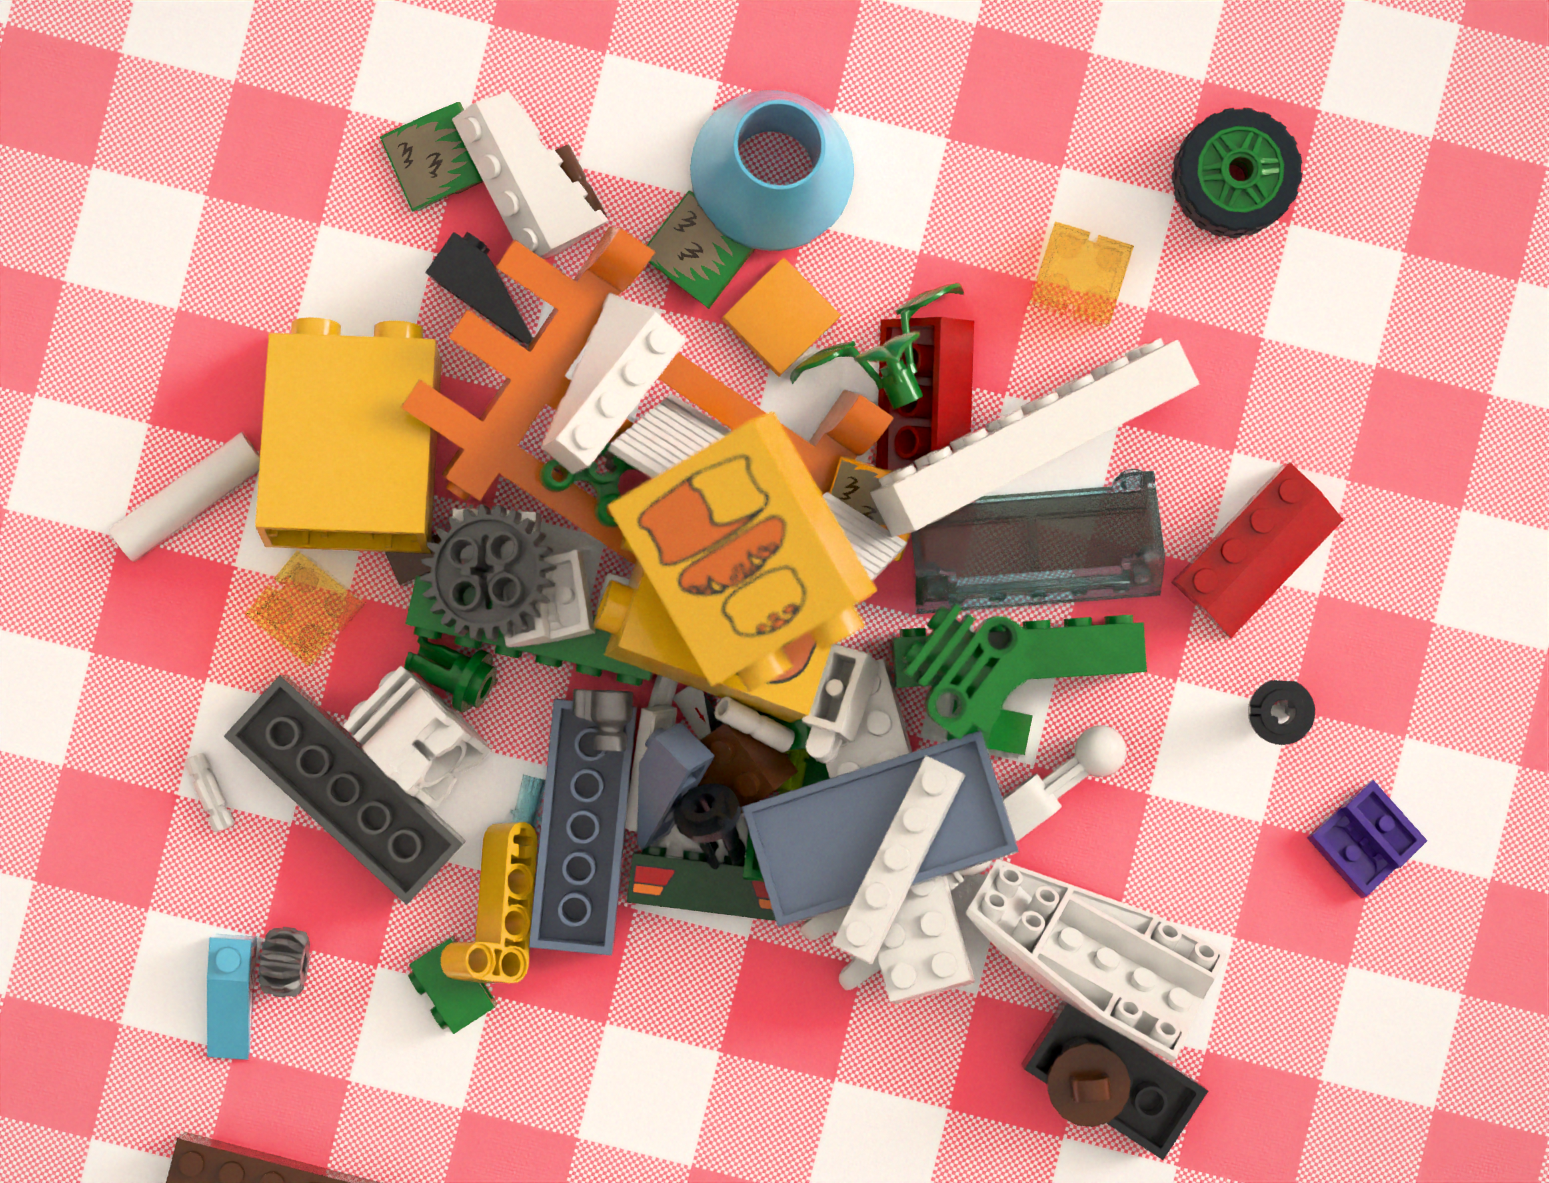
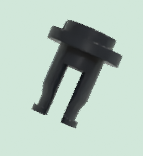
(1297, 704)
(711, 815)

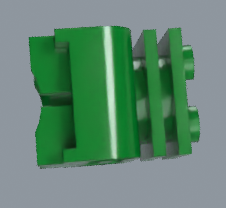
(969, 668)

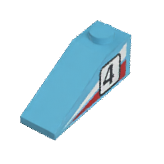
(230, 995)

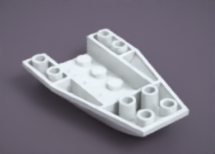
(1099, 954)

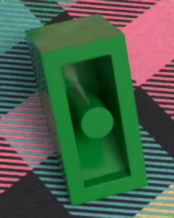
(1007, 734)

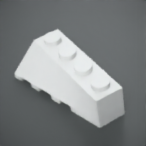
(525, 178)
(617, 369)

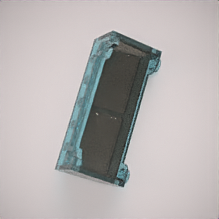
(1043, 548)

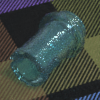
(529, 800)

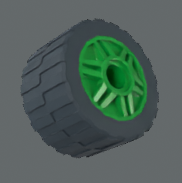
(1261, 151)

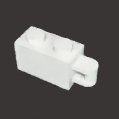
(839, 701)

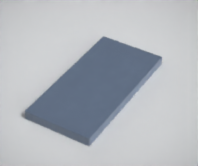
(825, 835)

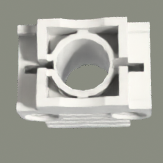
(415, 736)

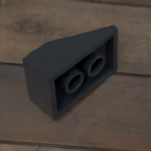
(471, 276)

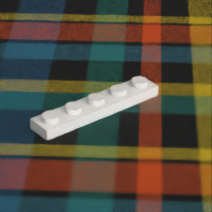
(898, 859)

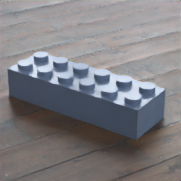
(581, 837)

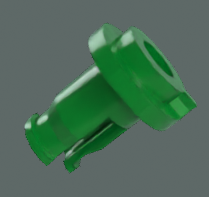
(454, 672)

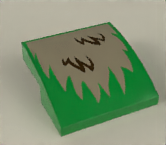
(431, 158)
(696, 253)

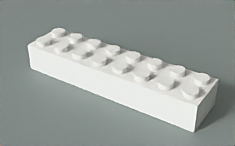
(1028, 440)
(925, 942)

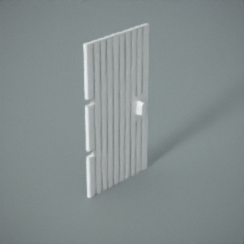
(678, 431)

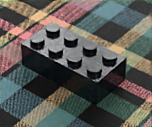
(1159, 1095)

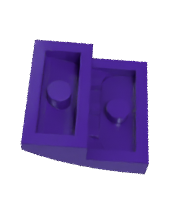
(1367, 839)

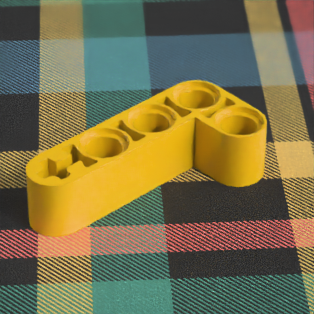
(503, 910)

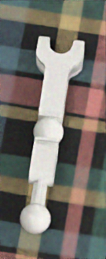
(1098, 753)

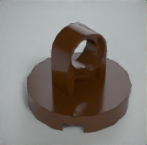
(1088, 1084)

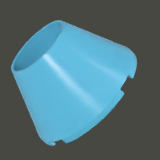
(764, 213)

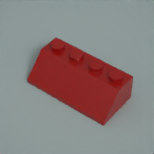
(945, 378)
(1258, 549)

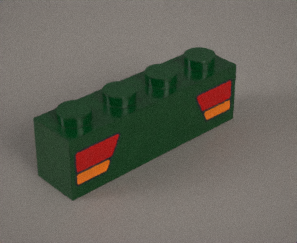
(694, 885)

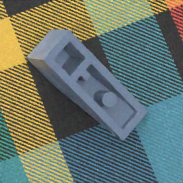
(667, 771)

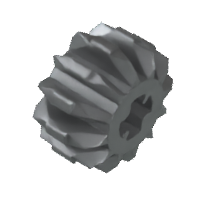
(284, 962)

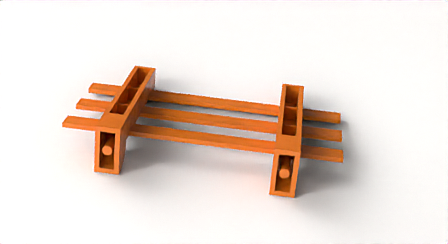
(539, 378)

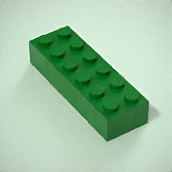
(584, 651)
(1059, 652)

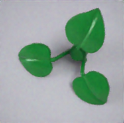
(896, 378)

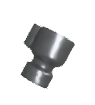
(610, 711)

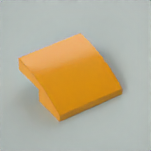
(781, 317)

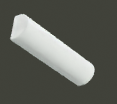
(186, 497)

